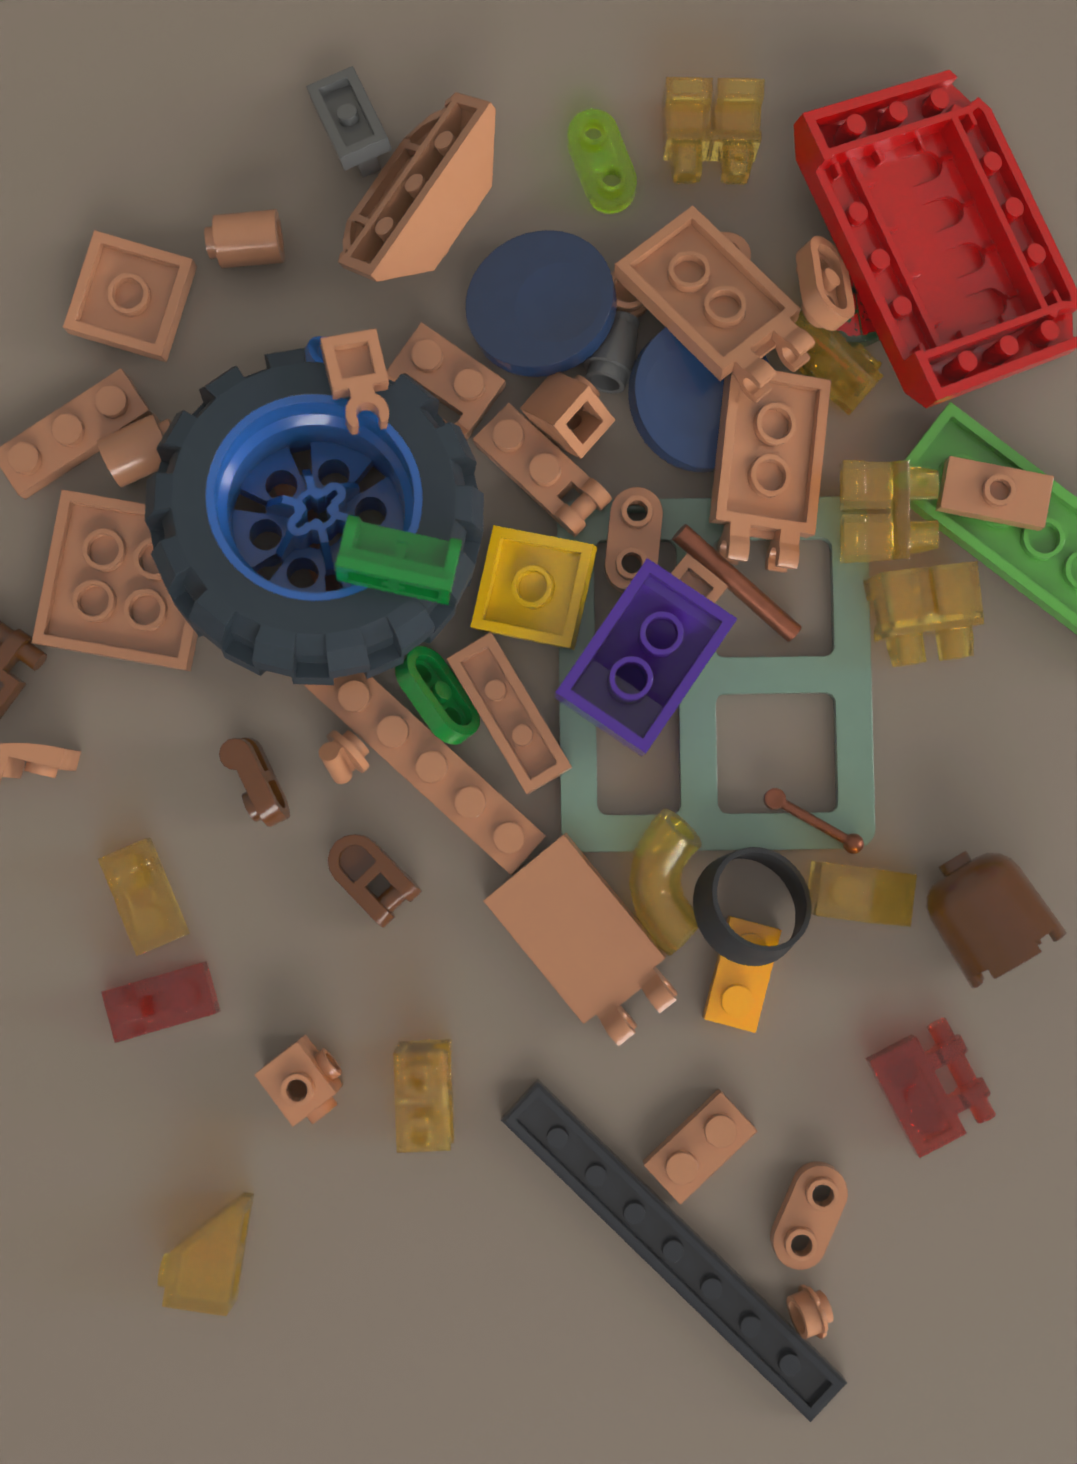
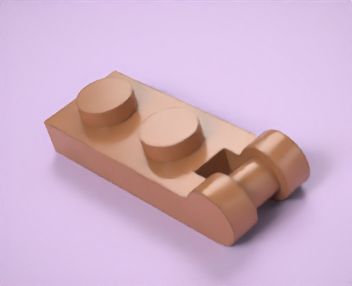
(541, 469)

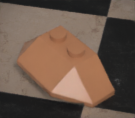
(423, 193)

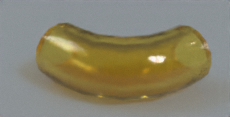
(657, 879)

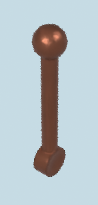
(776, 799)

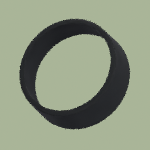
(721, 935)

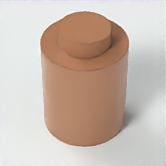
(245, 239)
(132, 449)

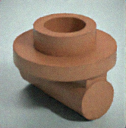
(343, 755)

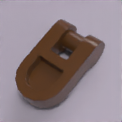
(263, 793)
(356, 863)

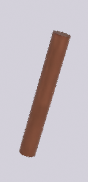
(737, 583)

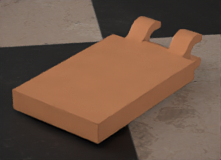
(715, 302)
(770, 467)
(582, 937)

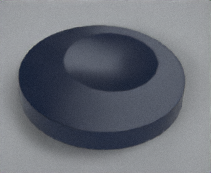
(541, 303)
(676, 404)

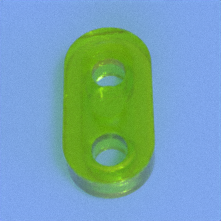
(601, 158)

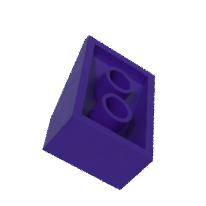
(645, 657)

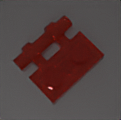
(918, 1097)

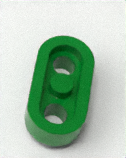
(437, 695)

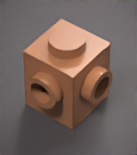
(568, 413)
(302, 1081)

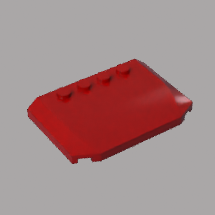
(938, 236)

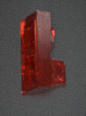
(160, 1001)

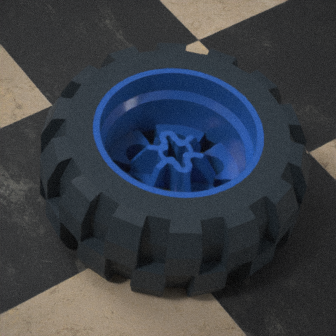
(244, 446)

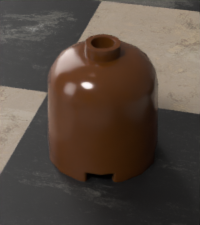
(989, 915)

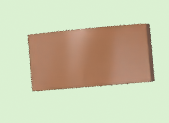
(39, 759)

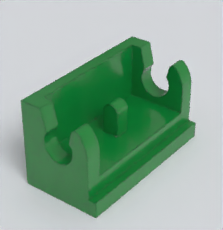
(397, 561)

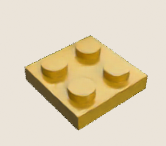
(534, 587)

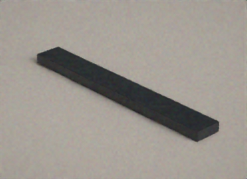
(674, 1250)

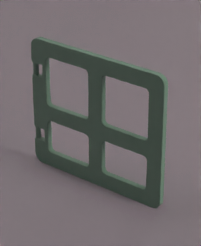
(841, 675)

